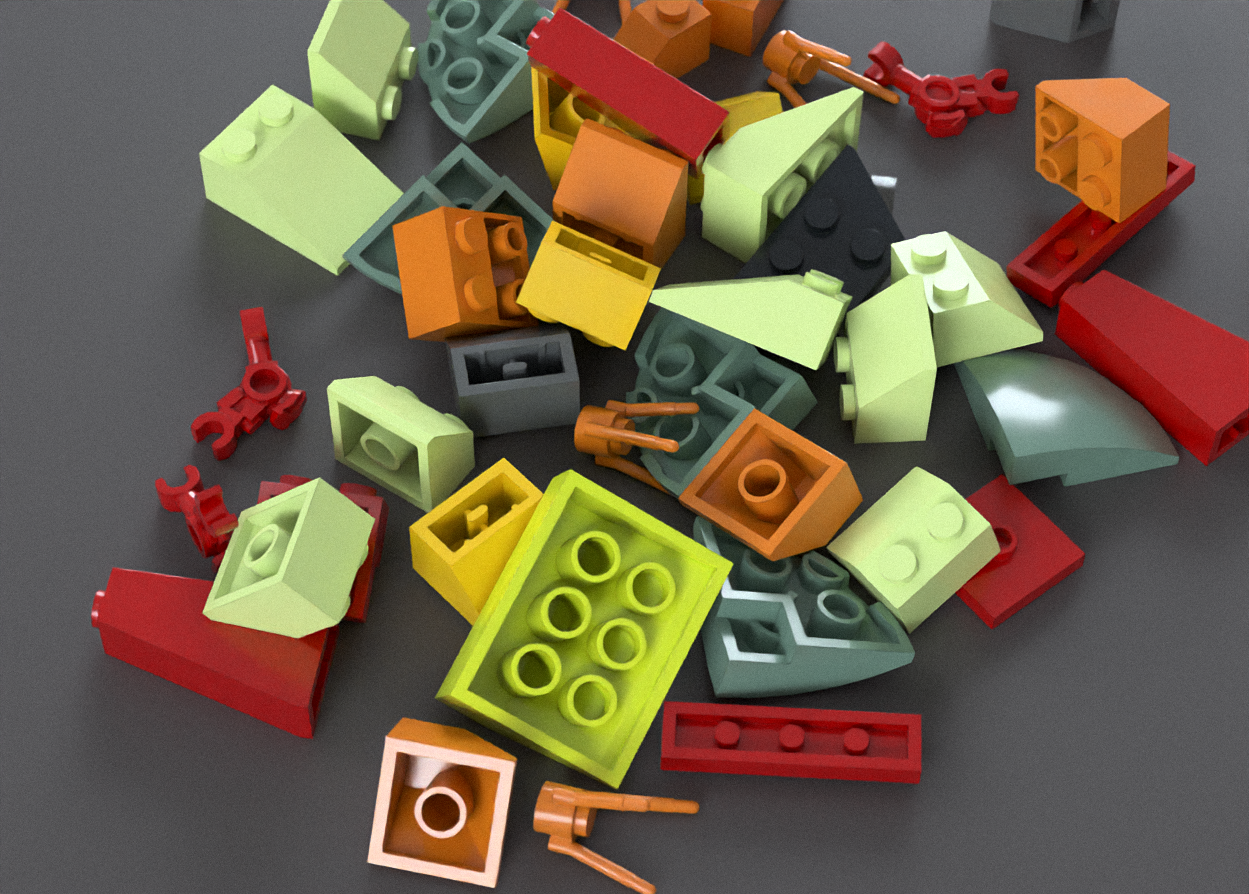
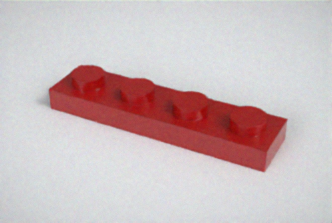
(1087, 239)
(791, 742)

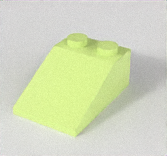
(770, 167)
(296, 178)
(777, 313)

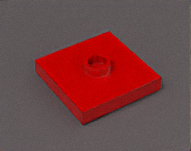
(1031, 556)

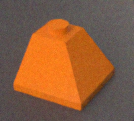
(774, 490)
(442, 803)

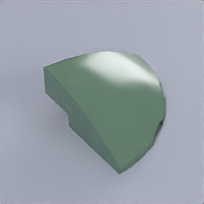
(479, 63)
(456, 182)
(721, 374)
(1060, 419)
(792, 625)

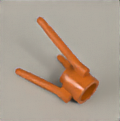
(798, 60)
(609, 433)
(572, 812)

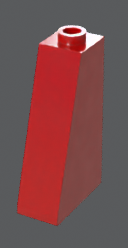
(627, 89)
(1165, 358)
(161, 629)

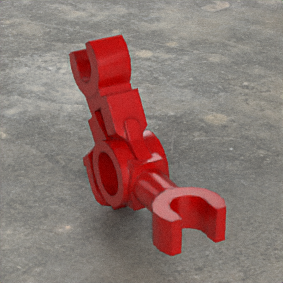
(942, 101)
(261, 394)
(205, 514)

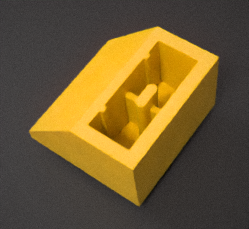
(588, 286)
(472, 536)

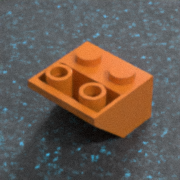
(1102, 142)
(623, 193)
(462, 273)

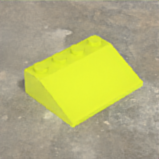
(585, 629)

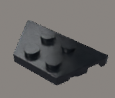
(836, 230)

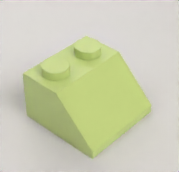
(360, 65)
(967, 298)
(888, 365)
(399, 440)
(916, 546)
(292, 562)

